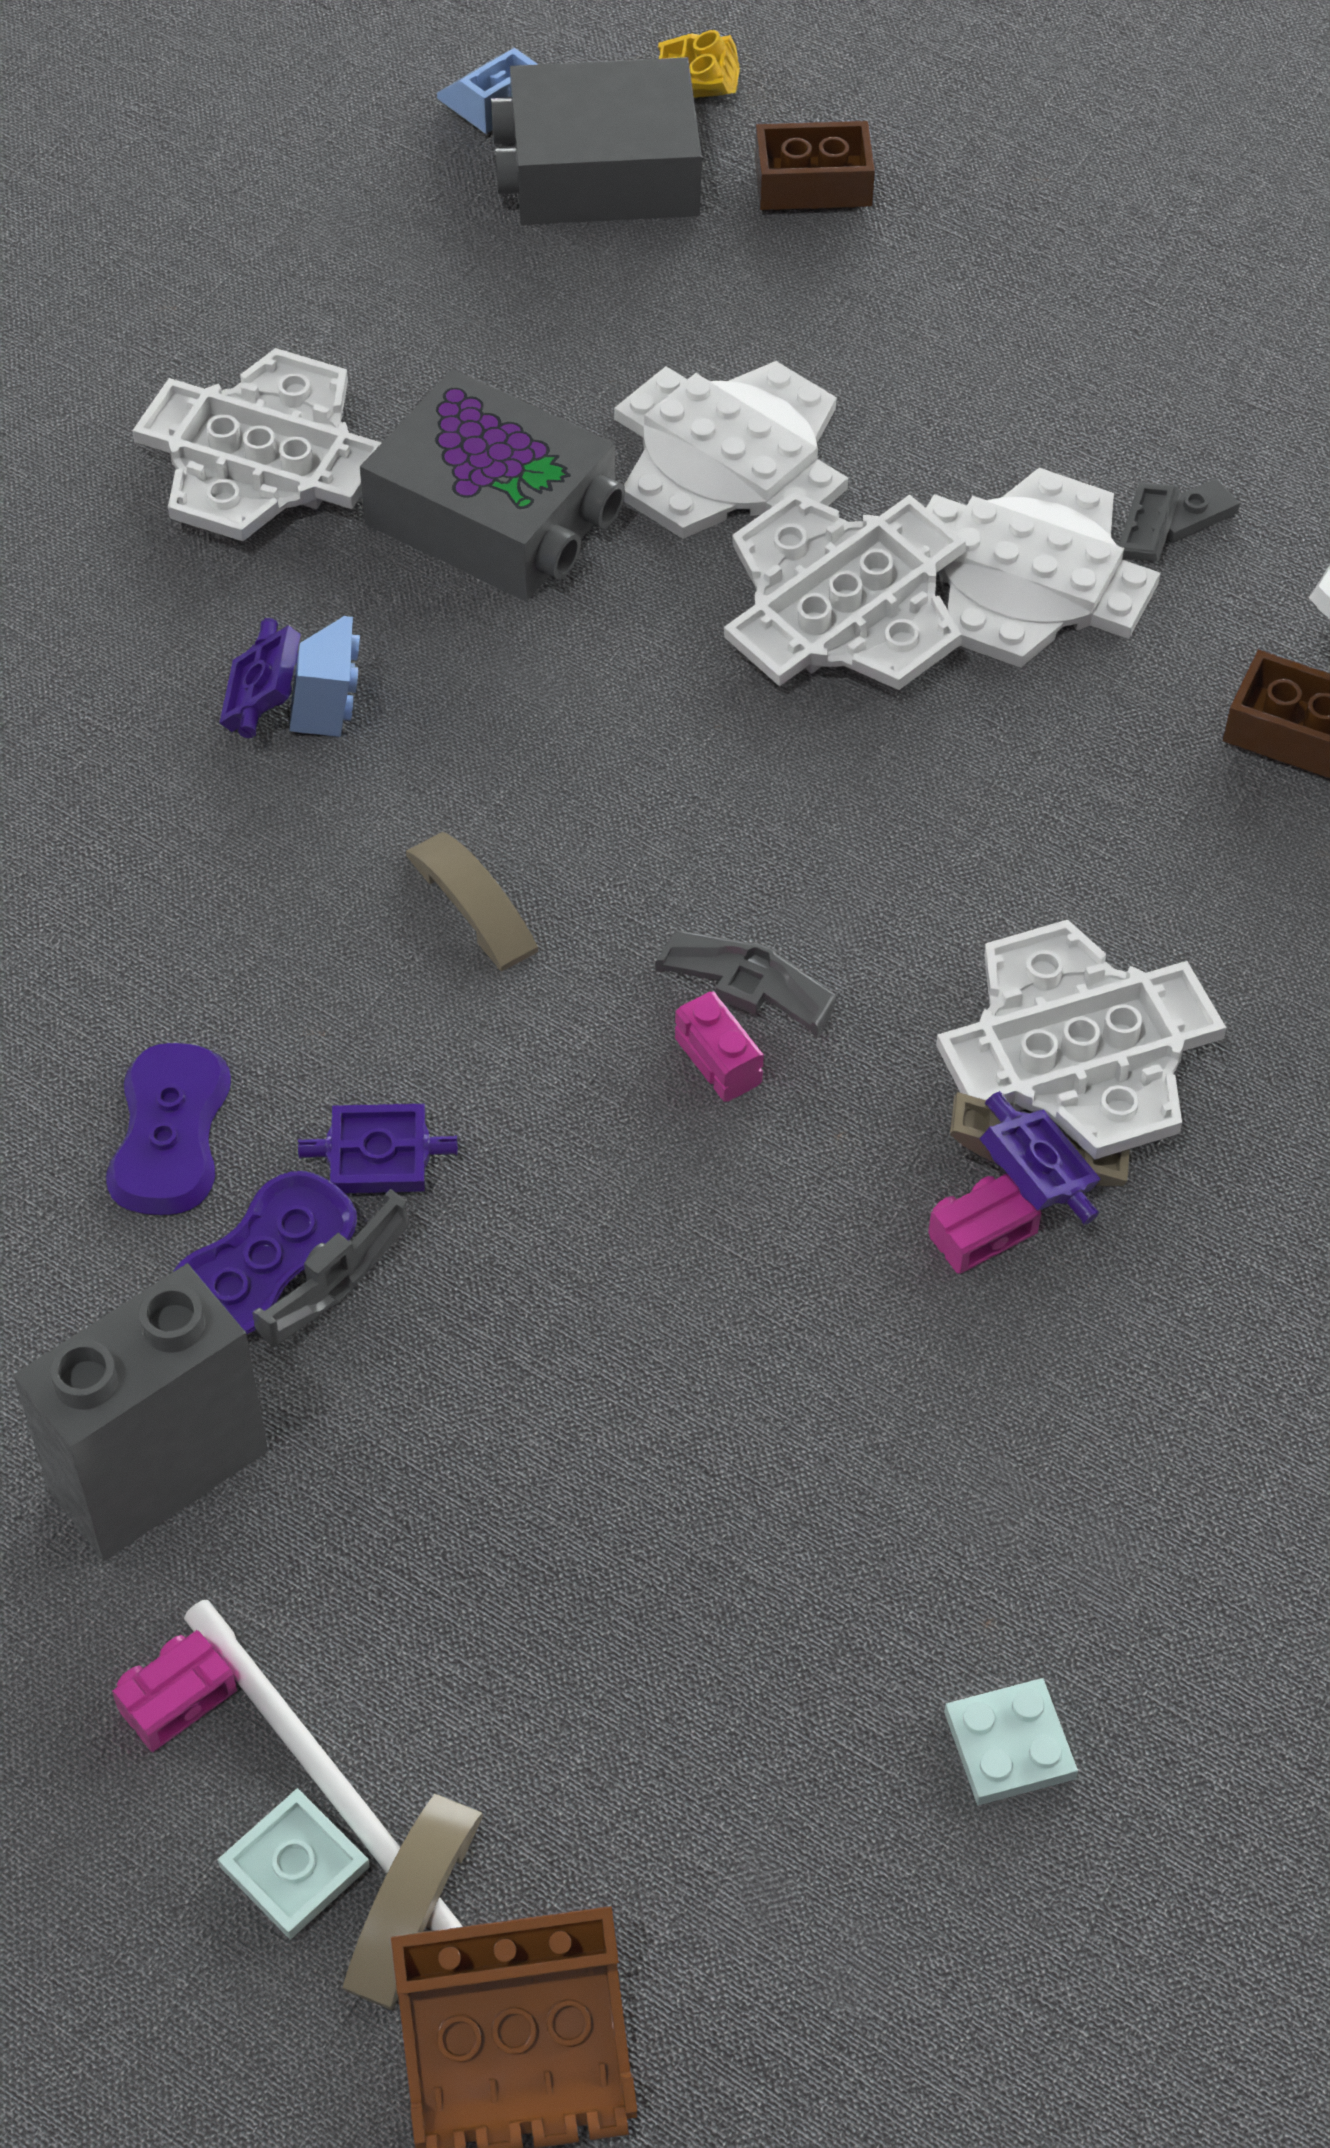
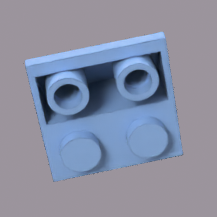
(473, 92)
(324, 679)

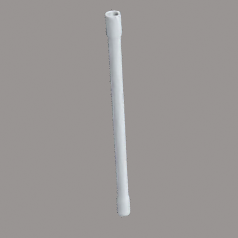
(304, 1746)

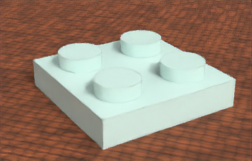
(1010, 1741)
(293, 1863)

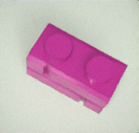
(719, 1046)
(982, 1222)
(173, 1689)

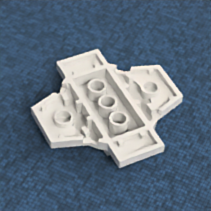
(257, 445)
(726, 445)
(1039, 565)
(845, 591)
(1082, 1038)

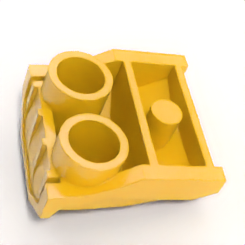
(711, 61)

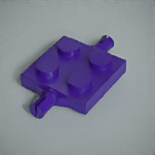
(260, 678)
(378, 1147)
(1040, 1159)

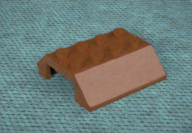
(515, 2031)

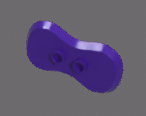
(166, 1151)
(272, 1242)

